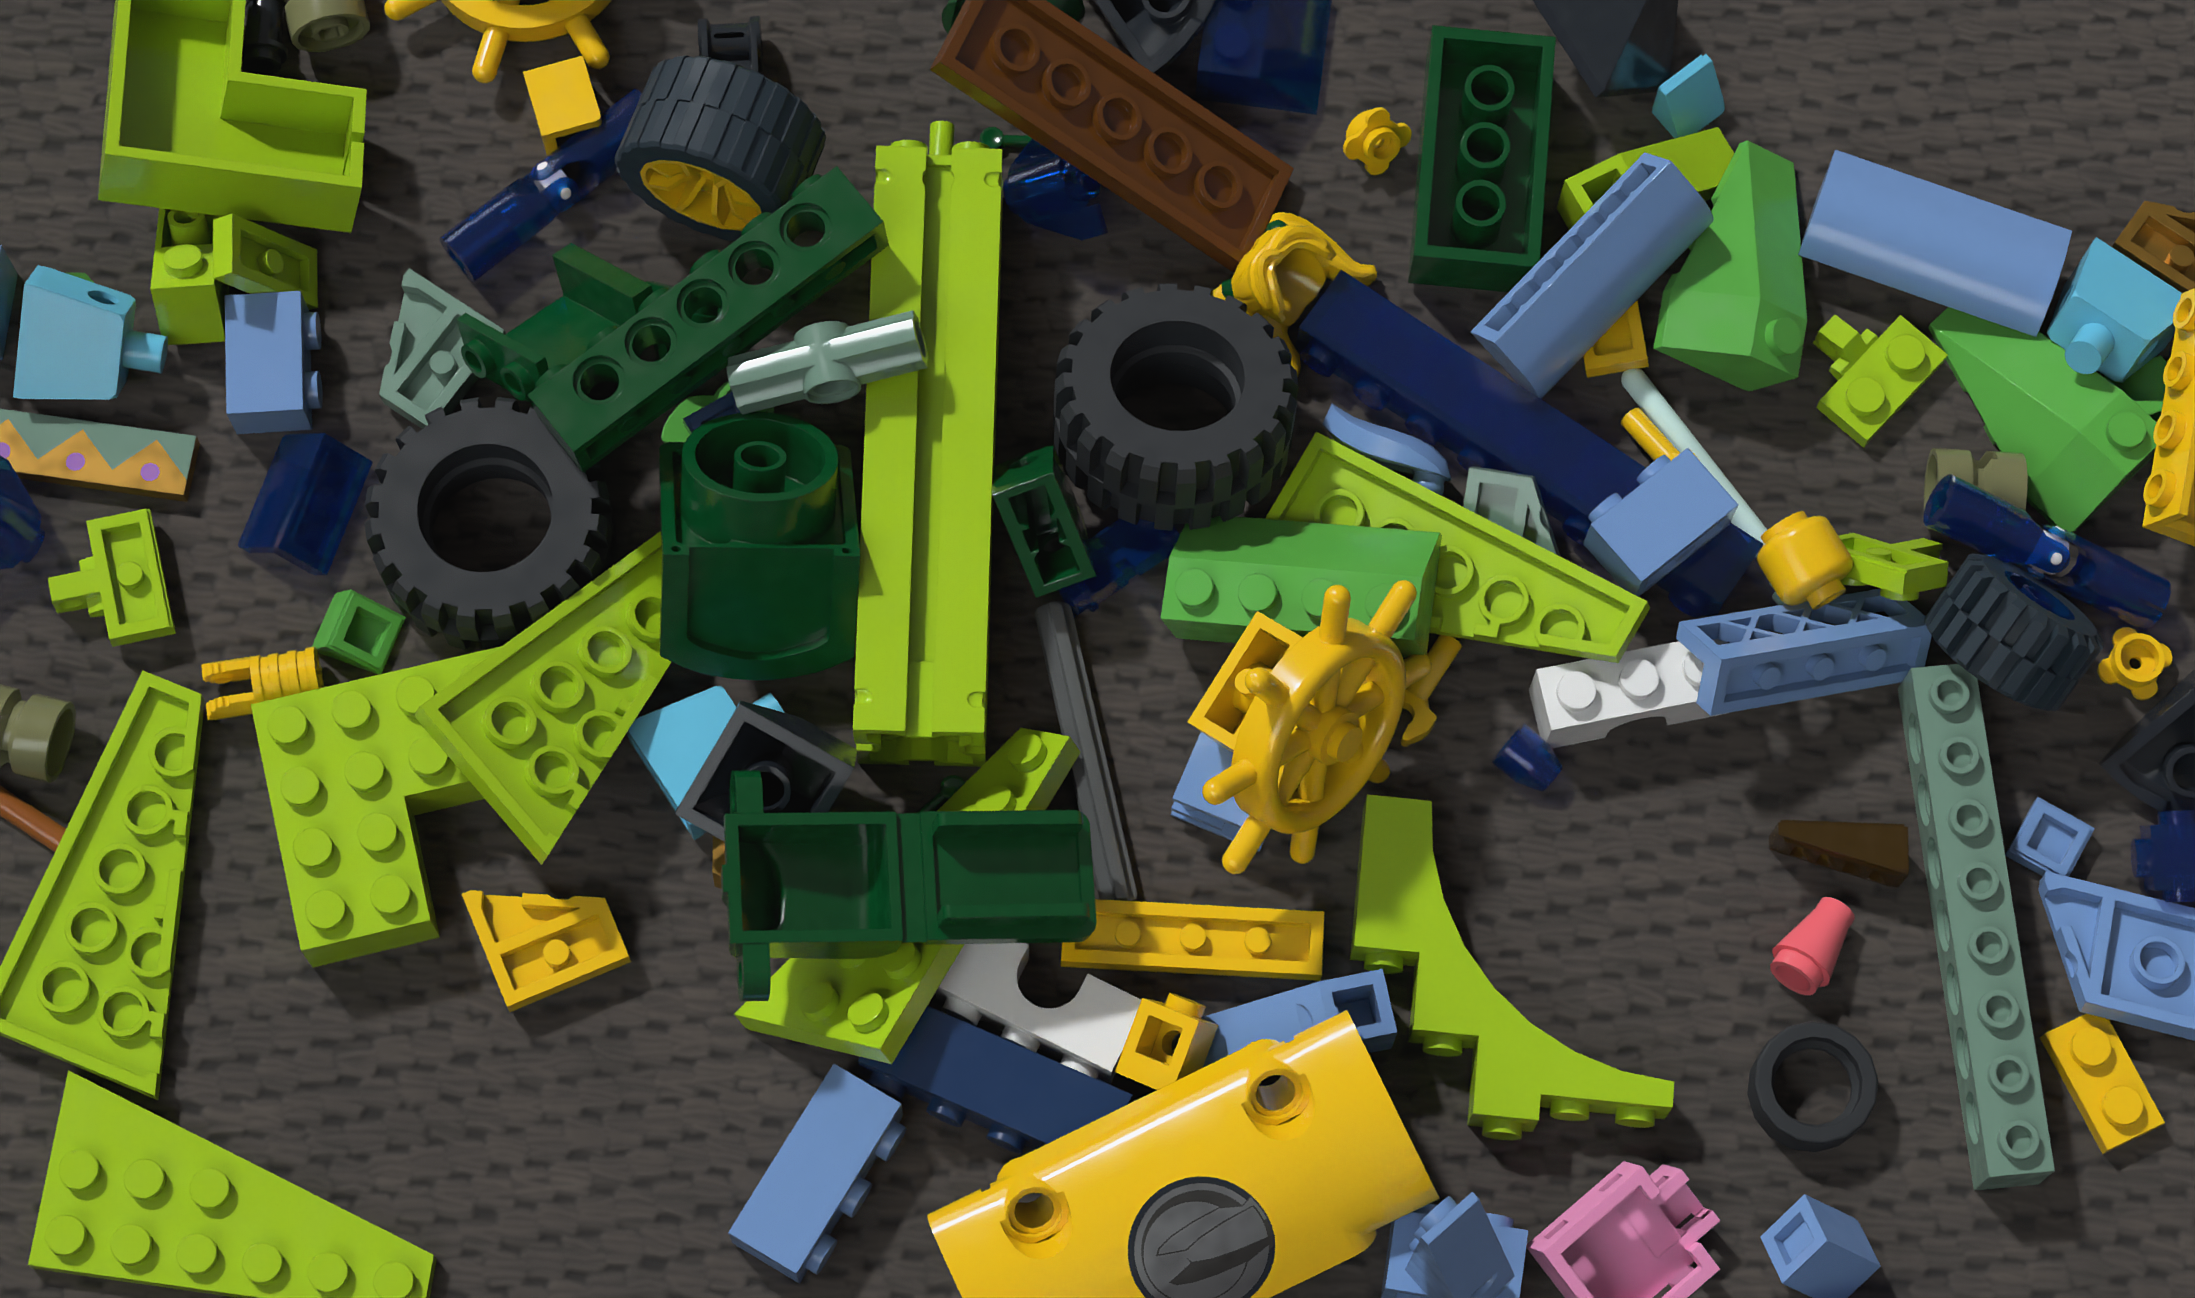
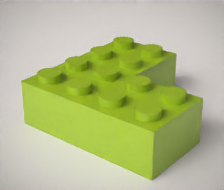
(221, 140)
(343, 792)

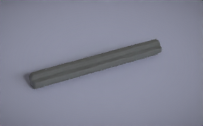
(1090, 770)

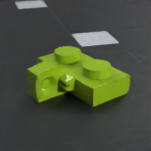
(1873, 373)
(1896, 568)
(120, 580)

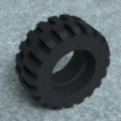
(1178, 341)
(440, 463)

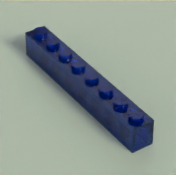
(1496, 426)

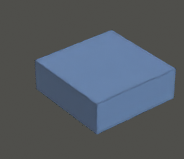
(2049, 840)

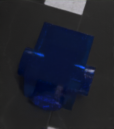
(2167, 856)

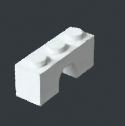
(1593, 696)
(1082, 1033)

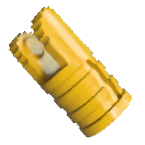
(270, 678)

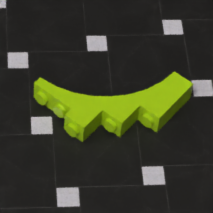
(1455, 1006)

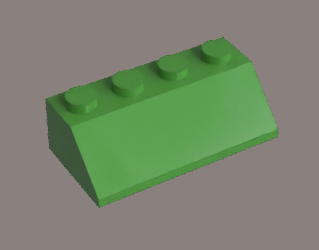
(1283, 570)

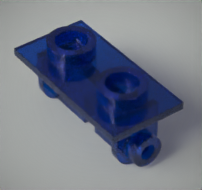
(1118, 556)

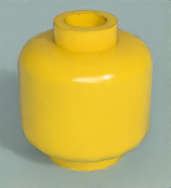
(1804, 560)

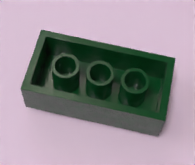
(1481, 158)

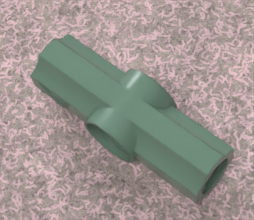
(827, 362)

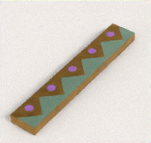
(98, 455)

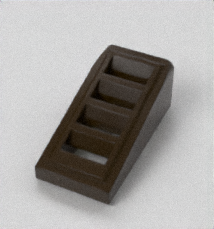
(1859, 849)

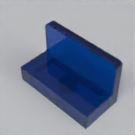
(306, 501)

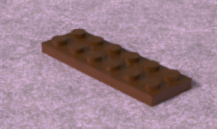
(1115, 122)

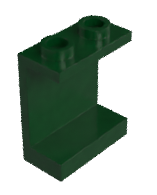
(592, 300)

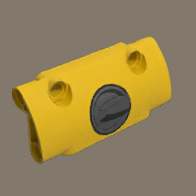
(1200, 1184)

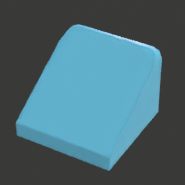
(1689, 98)

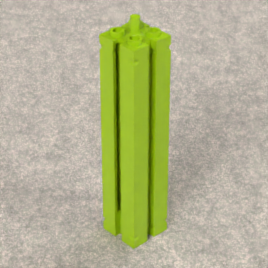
(931, 459)

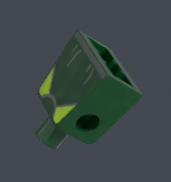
(1036, 508)

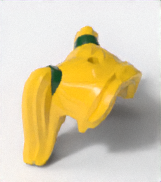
(1287, 273)

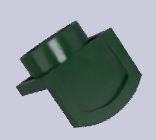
(758, 549)

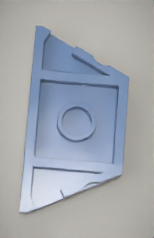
(2124, 953)

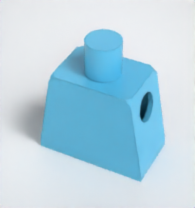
(2112, 314)
(79, 339)
(680, 737)

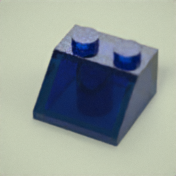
(1264, 53)

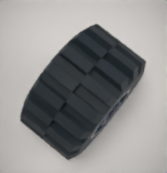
(2013, 632)

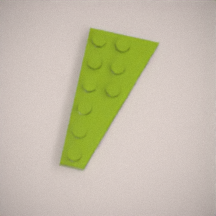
(1487, 579)
(556, 700)
(102, 930)
(876, 1002)
(177, 1212)

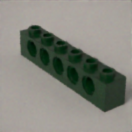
(700, 350)

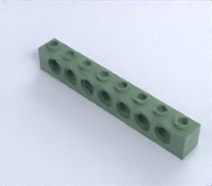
(1975, 928)

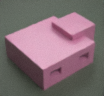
(1625, 1238)

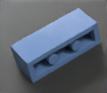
(819, 1175)

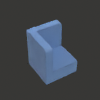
(1819, 1250)

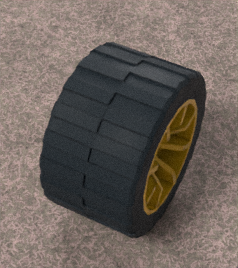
(717, 144)

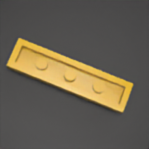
(1202, 940)

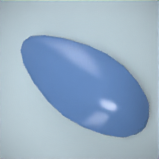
(1389, 448)

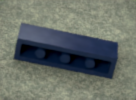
(991, 1083)

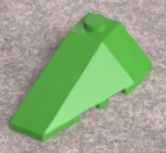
(1742, 287)
(2073, 427)

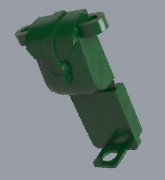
(887, 879)

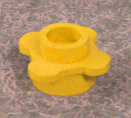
(1375, 139)
(2140, 646)

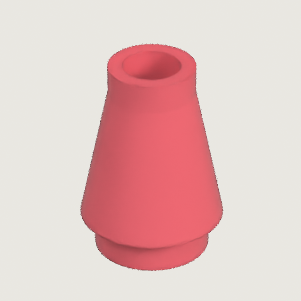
(1812, 948)

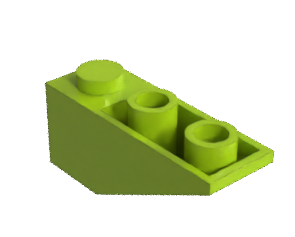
(1698, 156)
(182, 282)

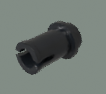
(263, 39)

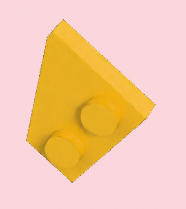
(544, 942)

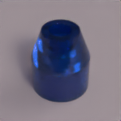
(1528, 759)

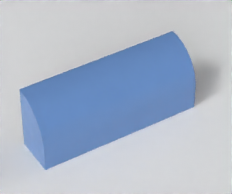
(1935, 243)
(1594, 274)

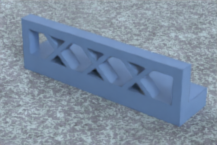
(1809, 656)

